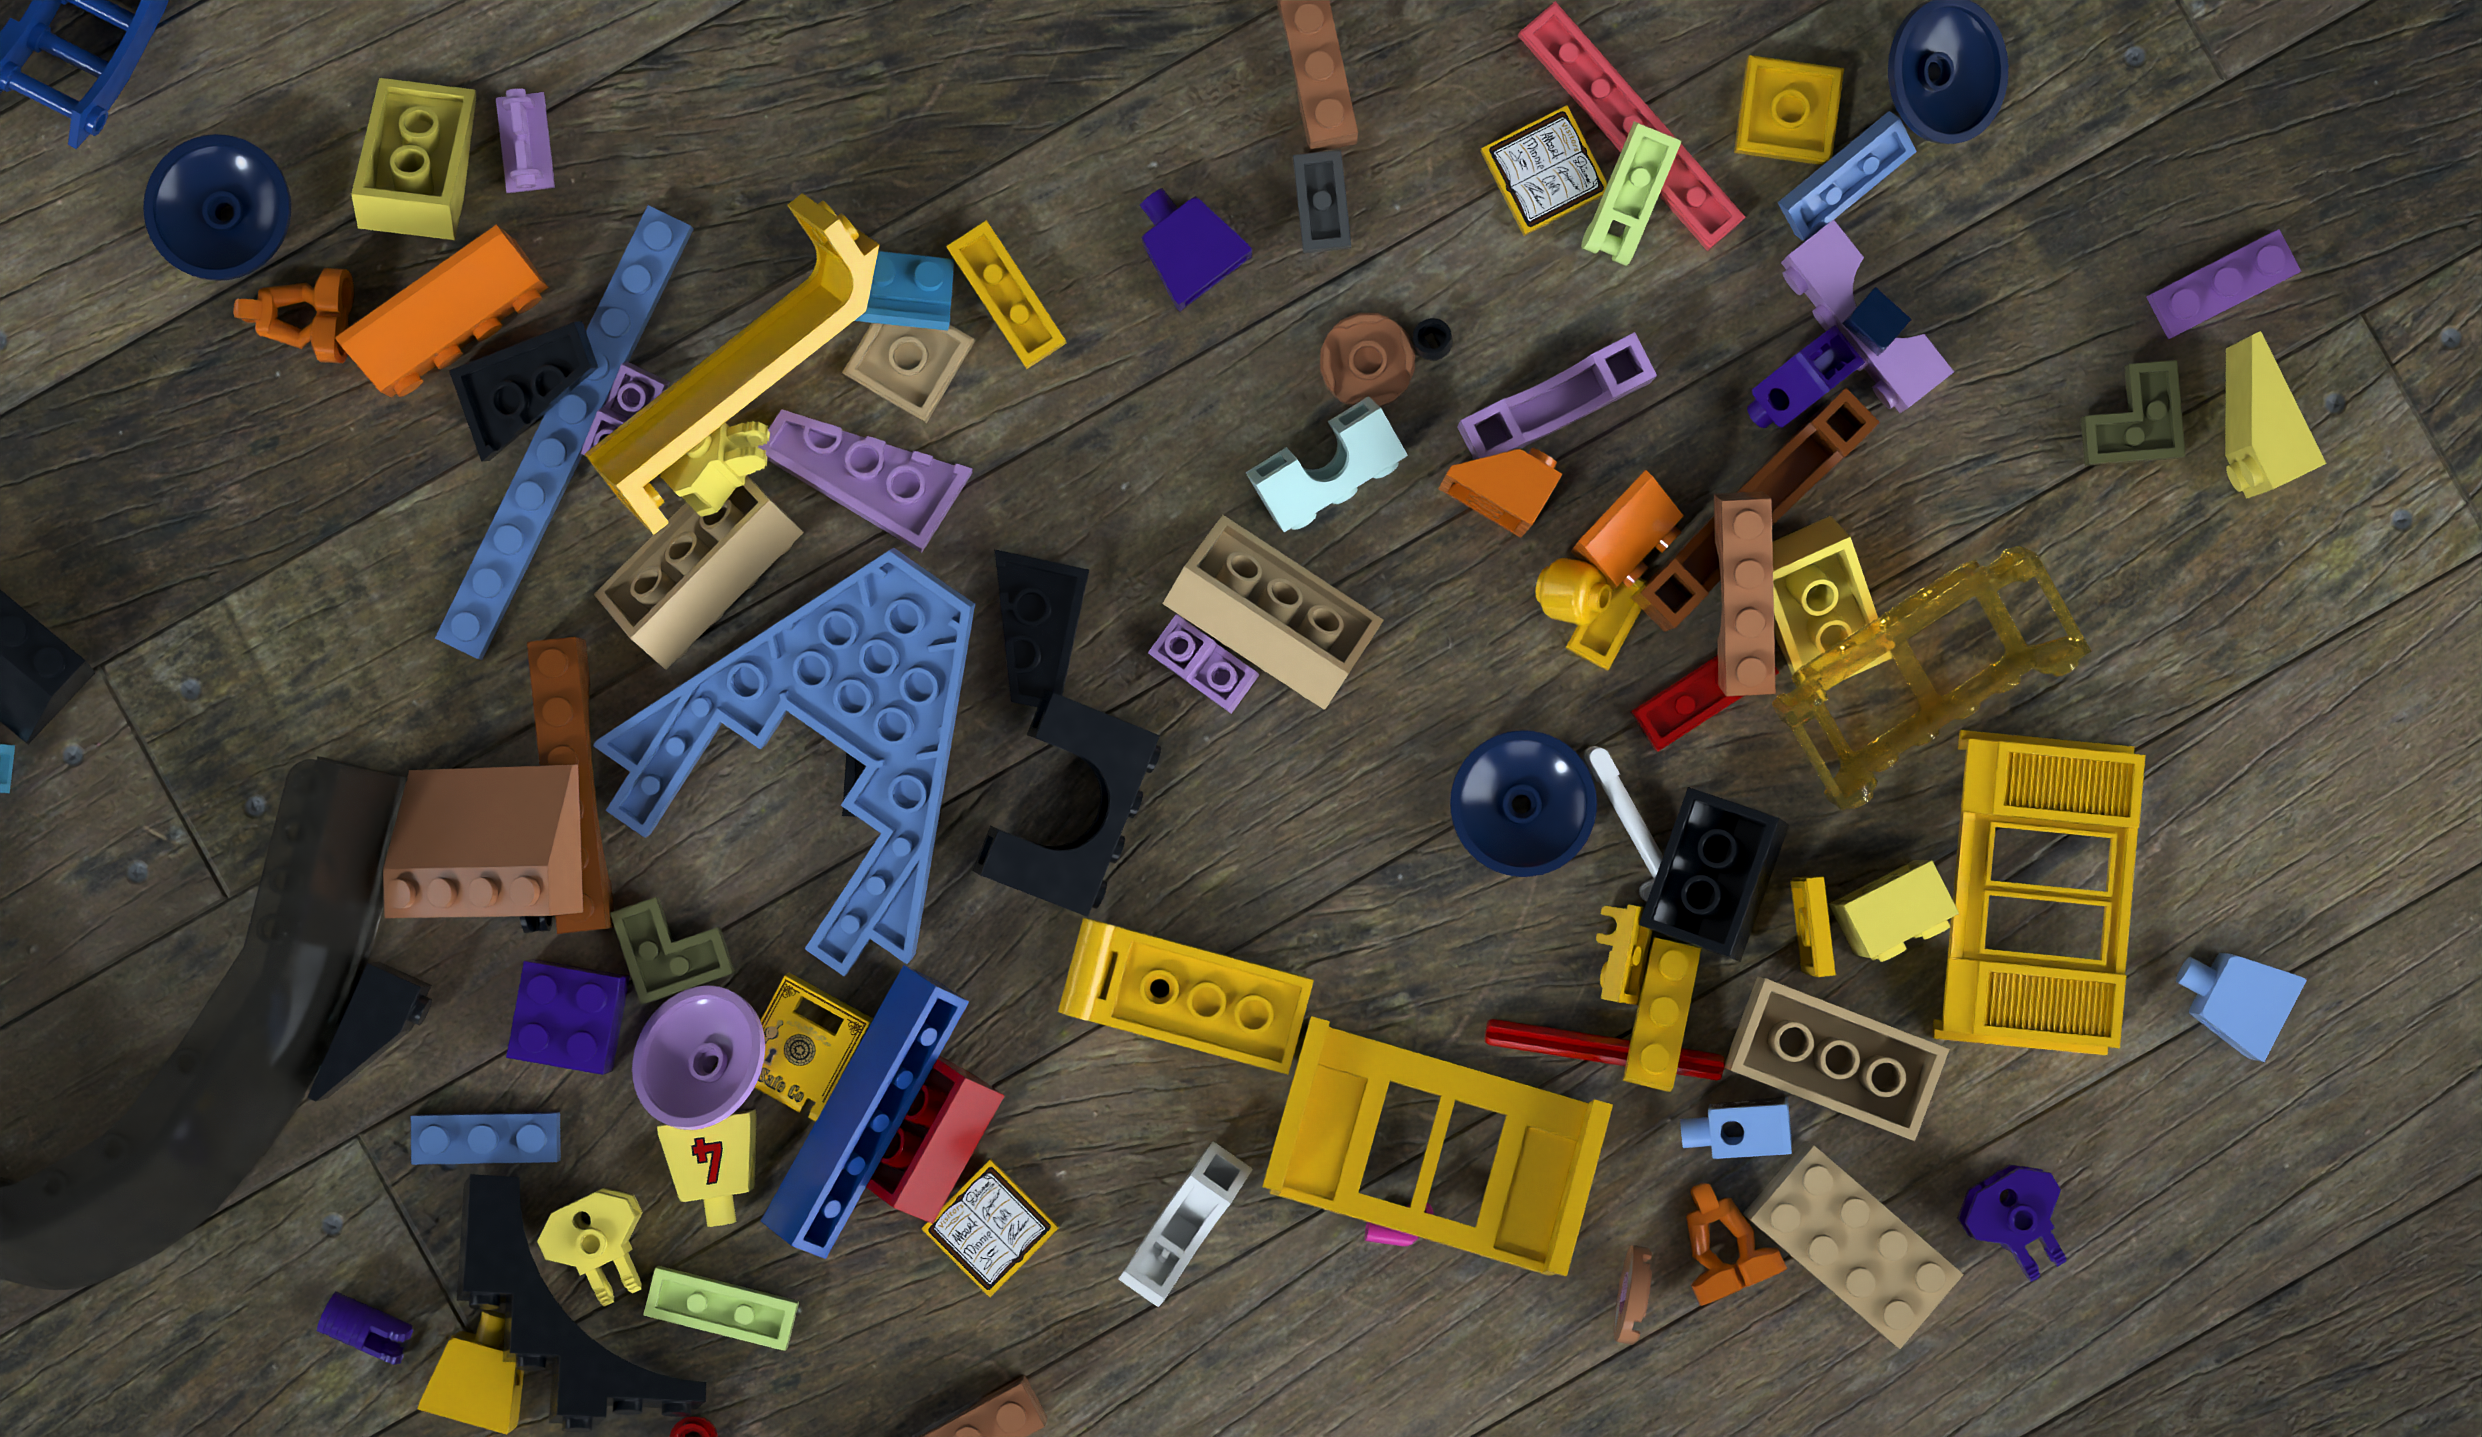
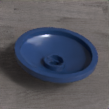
(1948, 70)
(193, 188)
(1559, 798)

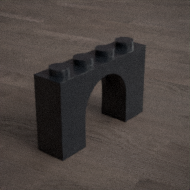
(1075, 871)

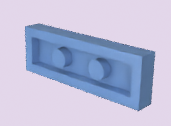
(1847, 176)
(485, 1138)

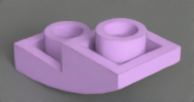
(628, 395)
(1203, 663)

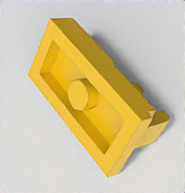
(1626, 964)

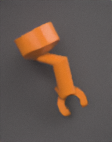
(331, 299)
(1724, 1278)

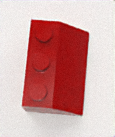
(935, 1141)

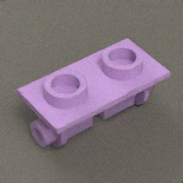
(525, 141)

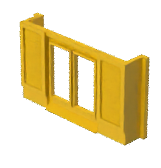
(2033, 996)
(1536, 1176)

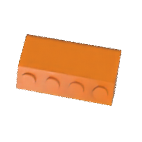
(443, 313)

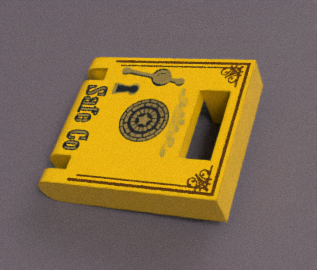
(801, 1055)

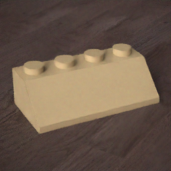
(696, 571)
(1272, 611)

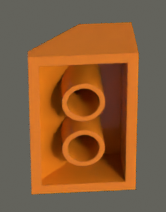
(1505, 486)

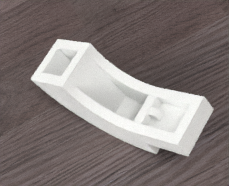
(1185, 1223)

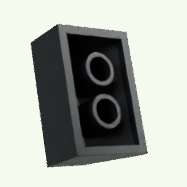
(35, 672)
(1714, 874)

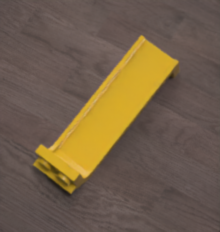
(744, 365)

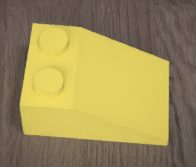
(414, 159)
(2263, 424)
(1818, 592)

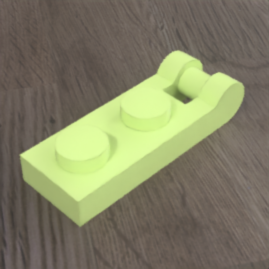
(1631, 192)

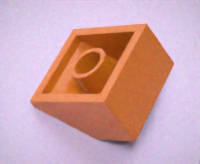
(1629, 531)

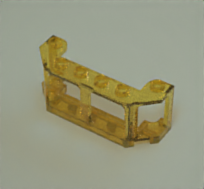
(1890, 632)

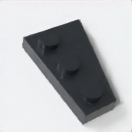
(520, 384)
(1040, 622)

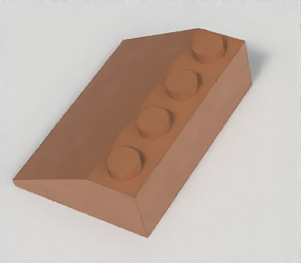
(486, 844)

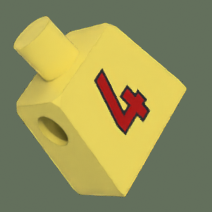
(713, 1163)

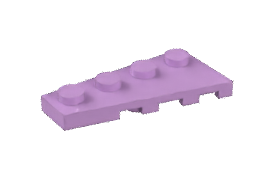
(879, 482)

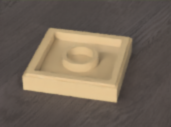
(908, 364)

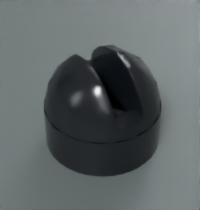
(1441, 334)

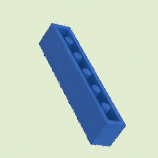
(864, 1112)

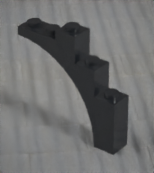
(538, 1332)

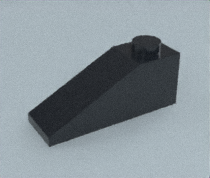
(377, 1017)

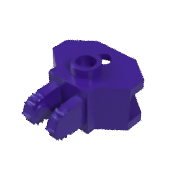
(2018, 1218)

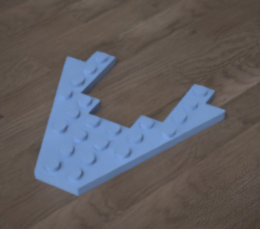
(871, 672)

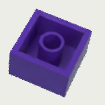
(568, 1016)

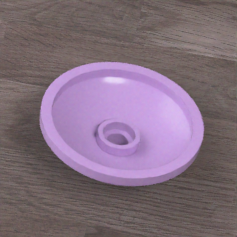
(680, 1049)

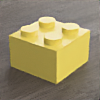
(1894, 909)

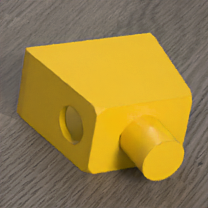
(474, 1381)

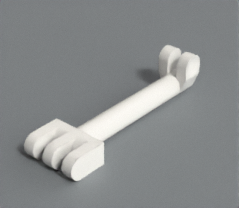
(1607, 774)

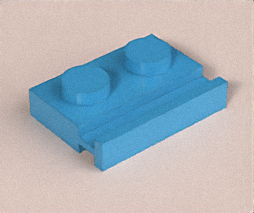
(910, 291)

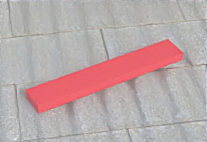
(1614, 108)

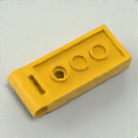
(1211, 1003)

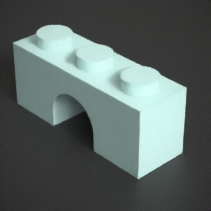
(1364, 451)

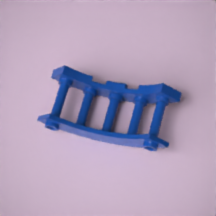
(34, 34)

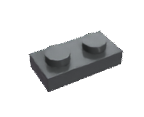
(1322, 201)

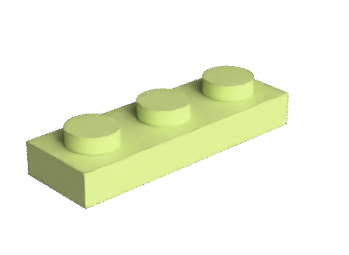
(721, 1308)

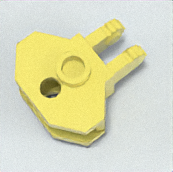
(718, 465)
(587, 1246)

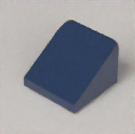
(1876, 321)

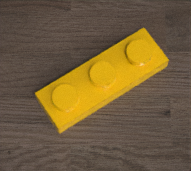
(1006, 294)
(1662, 1014)

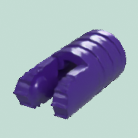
(364, 1328)

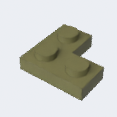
(2149, 428)
(660, 964)

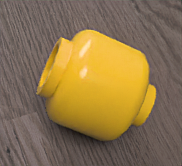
(1572, 590)

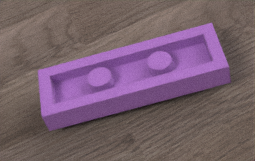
(2223, 284)

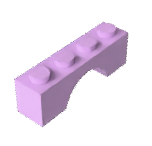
(1826, 273)
(1559, 400)

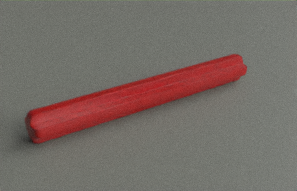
(1591, 1047)

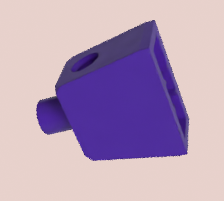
(1190, 247)
(1803, 379)

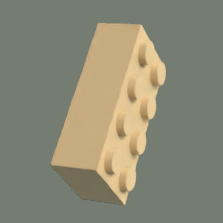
(1836, 1058)
(1853, 1244)

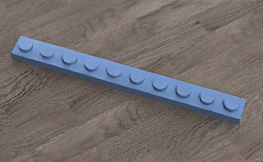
(561, 435)

